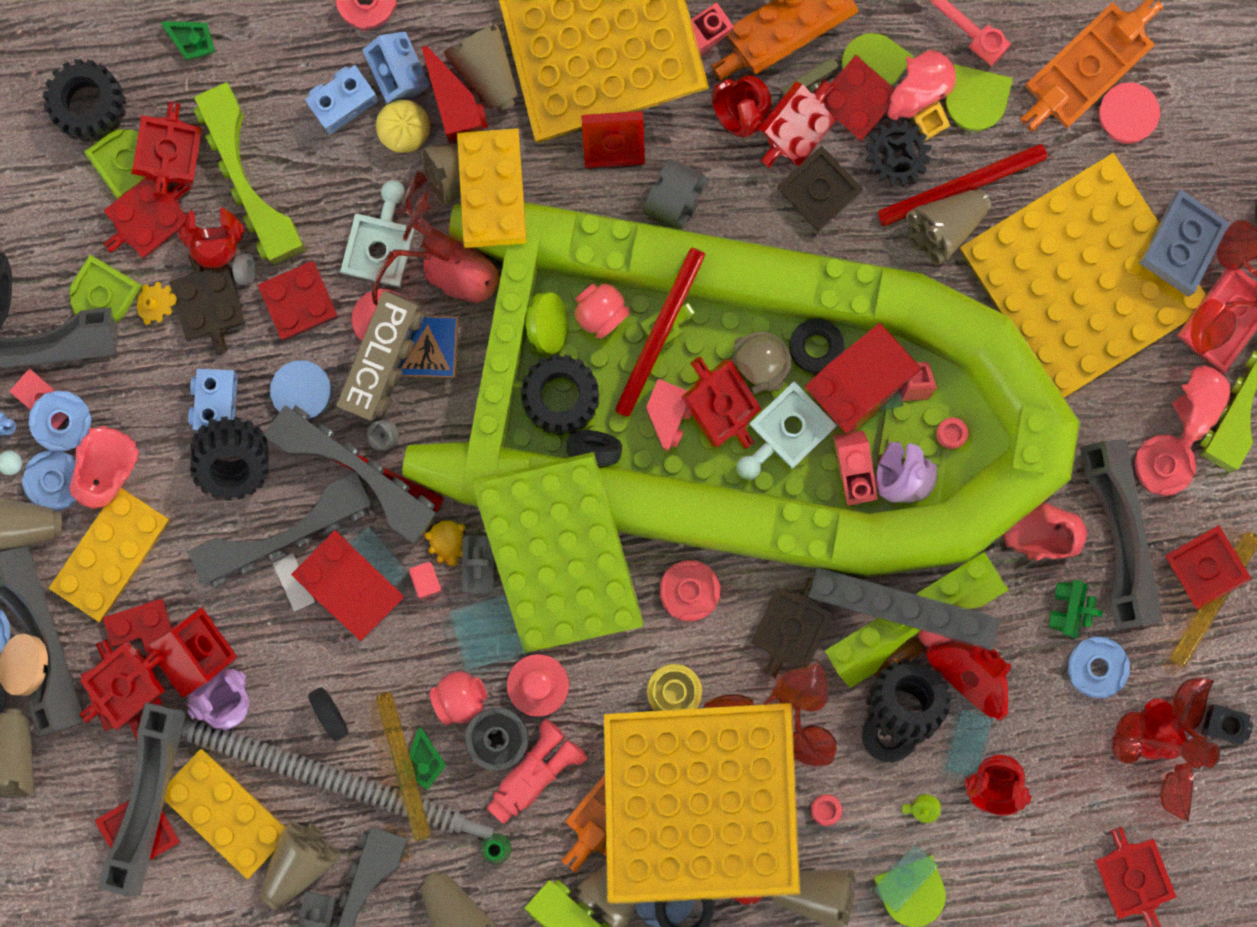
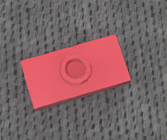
(31, 388)

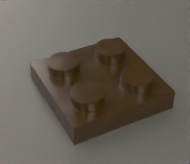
(819, 188)

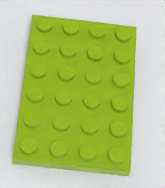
(558, 552)

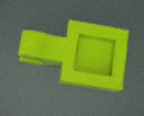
(685, 314)

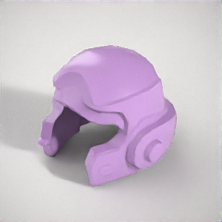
(905, 482)
(221, 700)

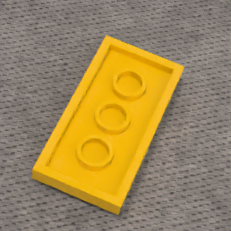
(491, 188)
(109, 554)
(224, 813)

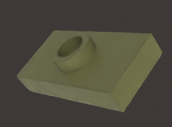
(815, 77)

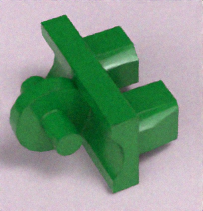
(1070, 622)

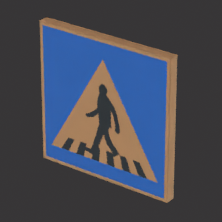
(434, 349)

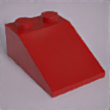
(454, 100)
(863, 378)
(347, 585)

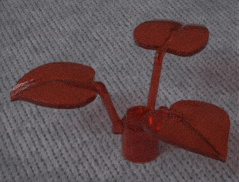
(435, 241)
(1214, 322)
(805, 690)
(1190, 707)

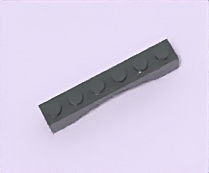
(84, 336)
(299, 437)
(222, 558)
(1134, 589)
(905, 608)
(55, 702)
(131, 851)
(380, 857)

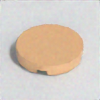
(23, 664)

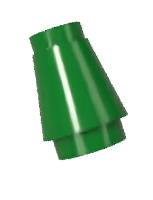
(504, 844)

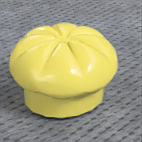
(403, 126)
(674, 688)

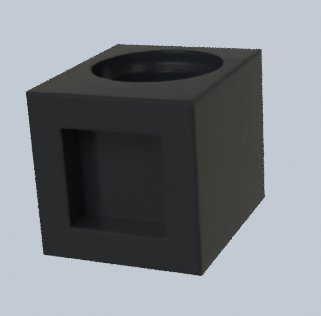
(1213, 725)

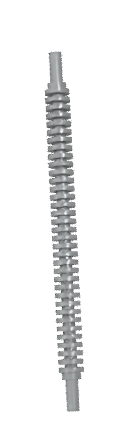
(192, 730)

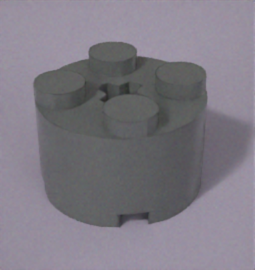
(675, 194)
(480, 745)

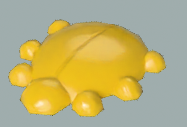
(155, 302)
(446, 541)

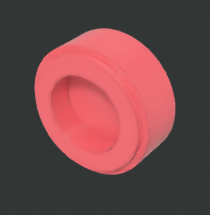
(952, 433)
(826, 810)

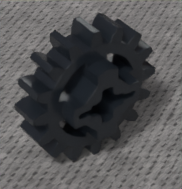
(907, 160)

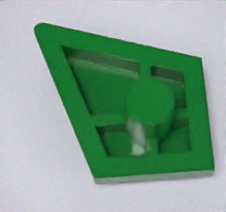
(191, 38)
(425, 760)

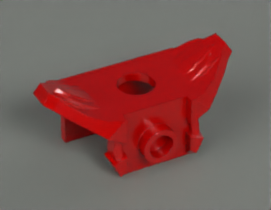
(975, 674)

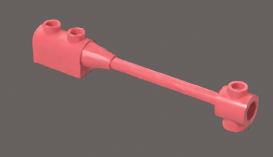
(987, 43)

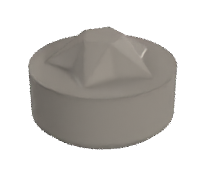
(244, 269)
(382, 435)

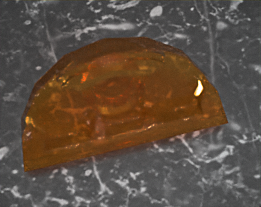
(906, 651)

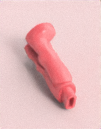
(532, 774)

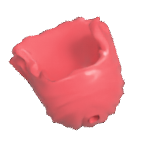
(927, 81)
(463, 274)
(1202, 404)
(102, 456)
(1040, 538)

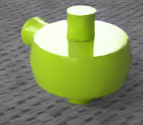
(924, 808)

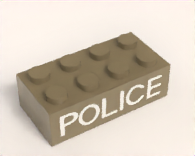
(380, 356)

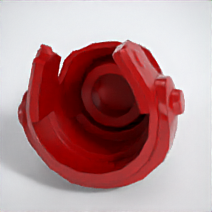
(741, 105)
(212, 245)
(1162, 727)
(998, 786)

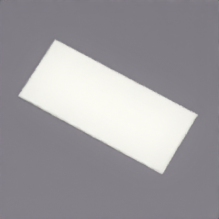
(296, 593)

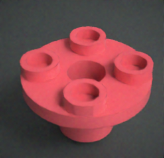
(537, 685)

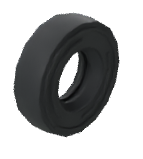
(812, 328)
(605, 446)
(328, 714)
(879, 751)

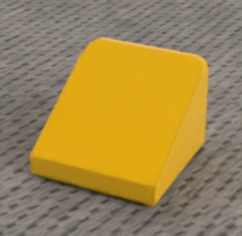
(931, 120)

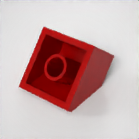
(193, 652)

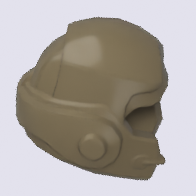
(762, 360)

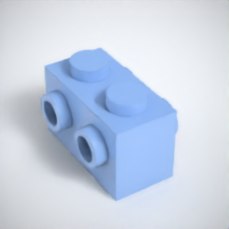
(396, 67)
(341, 100)
(218, 401)

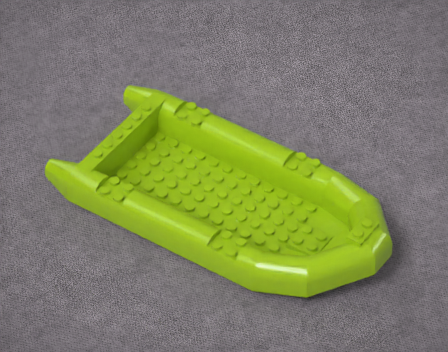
(982, 366)

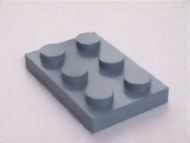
(1184, 243)

